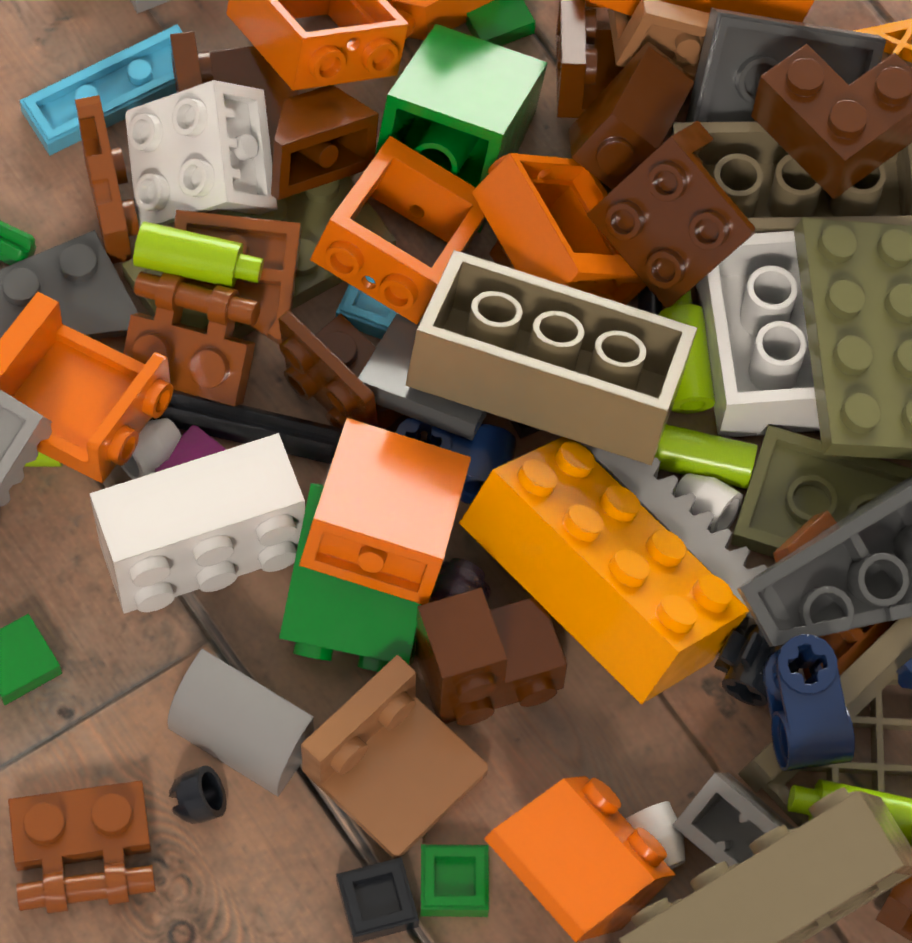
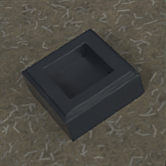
(377, 900)

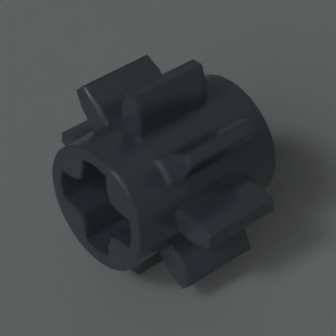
(744, 662)

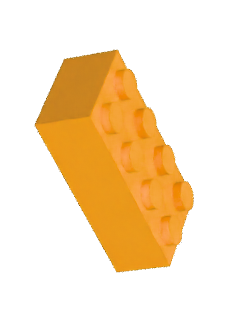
(603, 567)

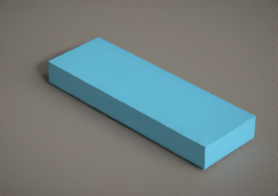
(121, 81)

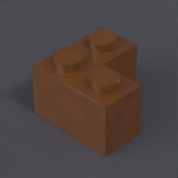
(832, 126)
(486, 657)

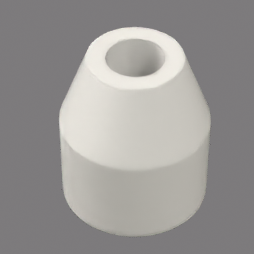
(153, 448)
(713, 496)
(658, 822)

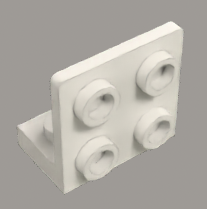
(201, 153)

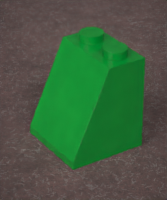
(463, 103)
(344, 616)

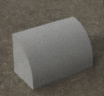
(240, 722)
(727, 819)

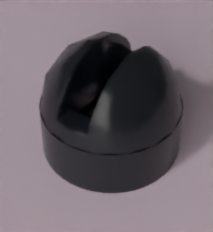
(199, 795)

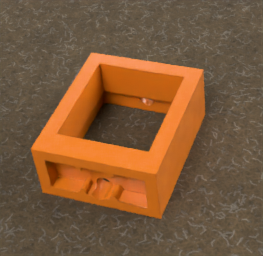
(324, 55)
(421, 194)
(543, 226)

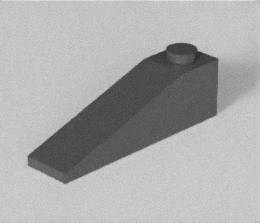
(841, 578)

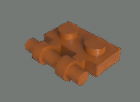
(199, 360)
(77, 828)

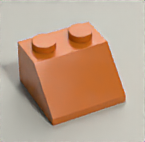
(582, 857)

